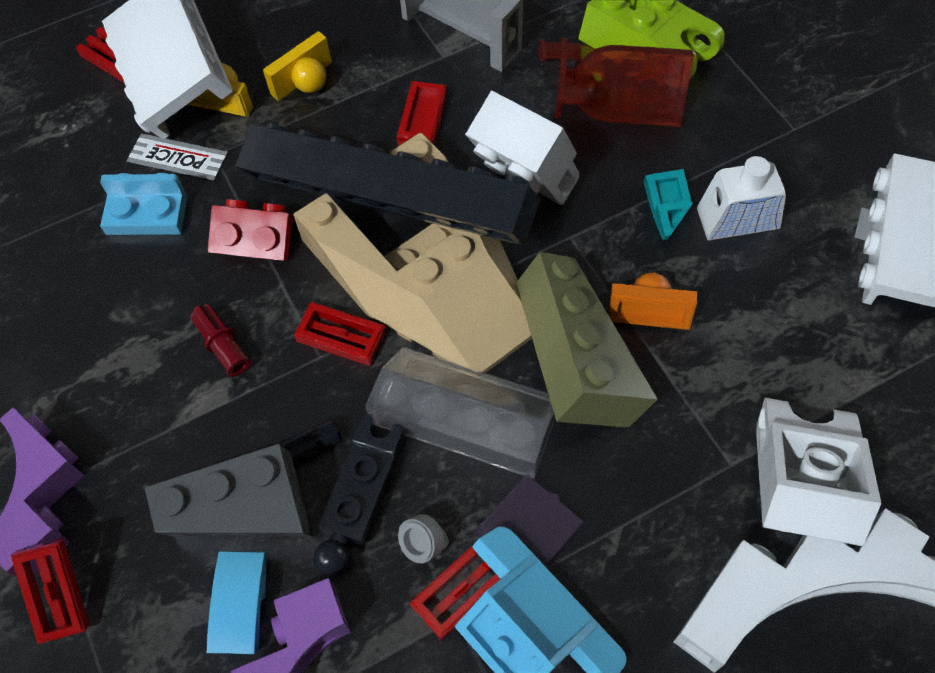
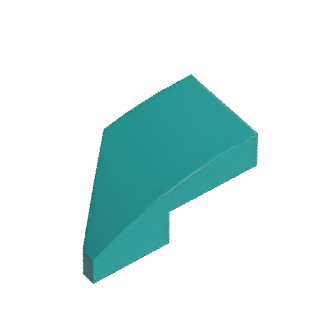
(668, 199)

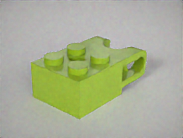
(650, 25)

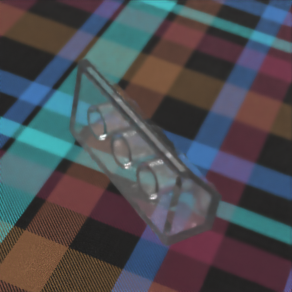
(463, 410)

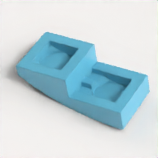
(236, 602)

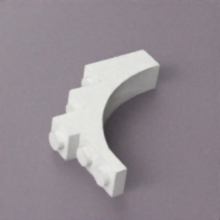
(757, 586)

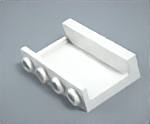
(163, 58)
(902, 234)

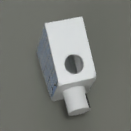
(743, 200)

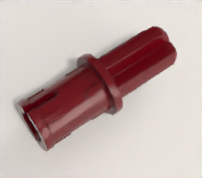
(220, 340)

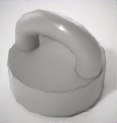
(422, 538)

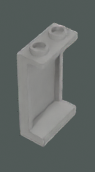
(488, 21)

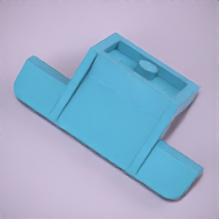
(531, 618)

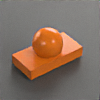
(652, 303)

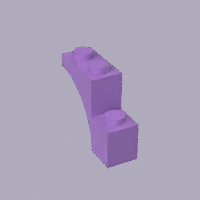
(40, 480)
(307, 624)

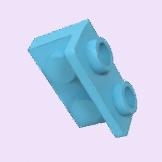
(143, 204)

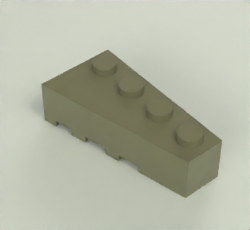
(579, 348)

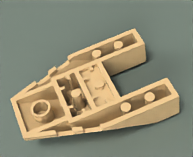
(436, 288)

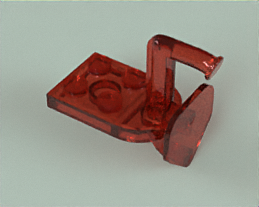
(622, 81)

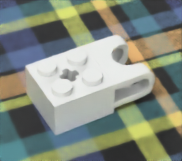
(524, 146)
(815, 475)

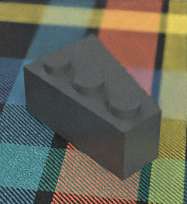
(236, 497)

